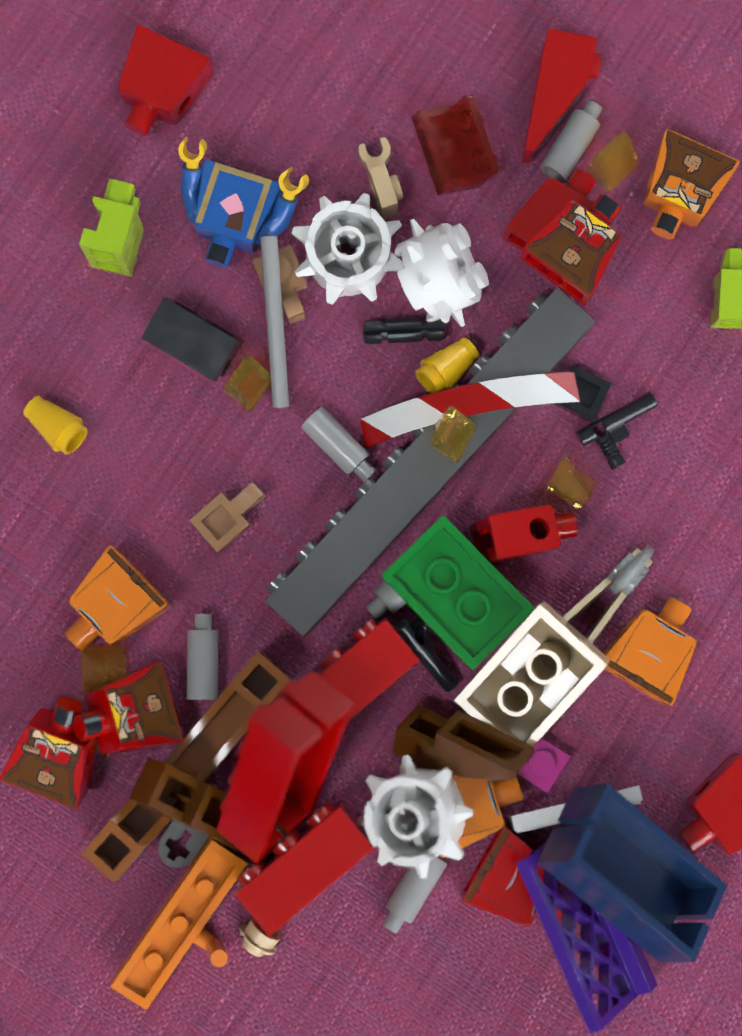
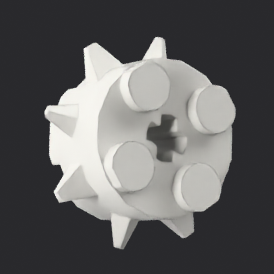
(357, 227)
(440, 271)
(417, 839)

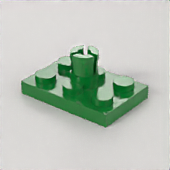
(457, 592)

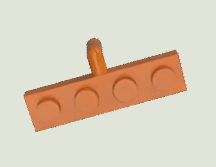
(180, 925)

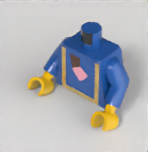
(234, 205)

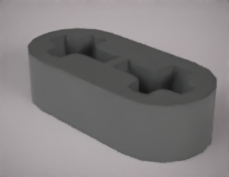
(193, 845)

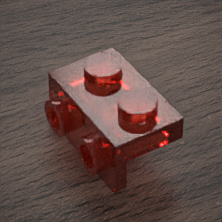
(455, 146)

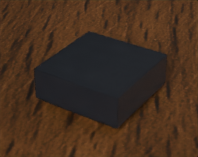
(591, 394)

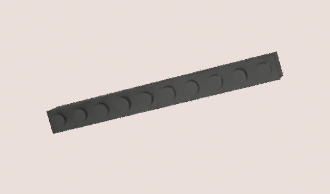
(418, 472)

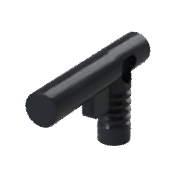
(615, 428)
(423, 646)

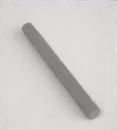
(275, 321)

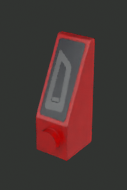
(562, 78)

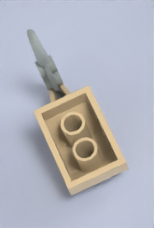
(547, 662)

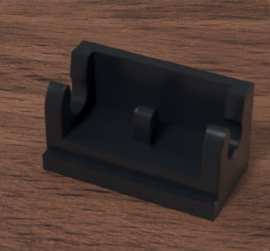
(192, 339)

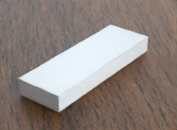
(550, 815)

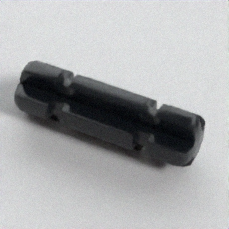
(403, 330)

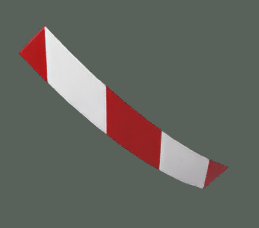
(469, 400)

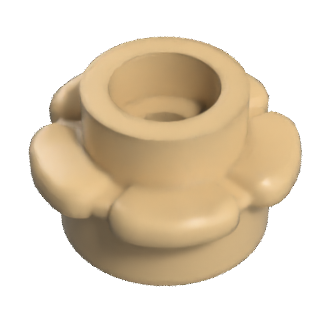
(257, 941)

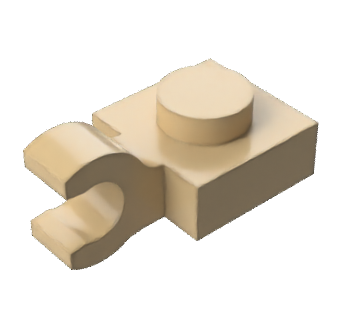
(385, 188)

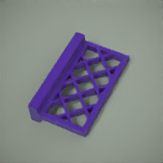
(620, 961)

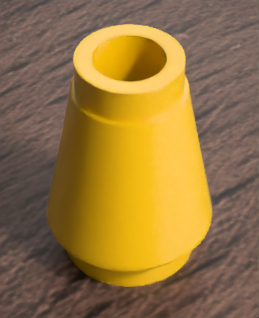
(446, 366)
(56, 425)

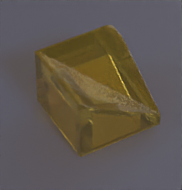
(570, 484)

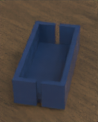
(632, 873)

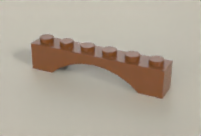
(198, 755)

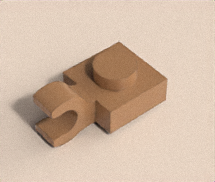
(289, 283)
(223, 519)

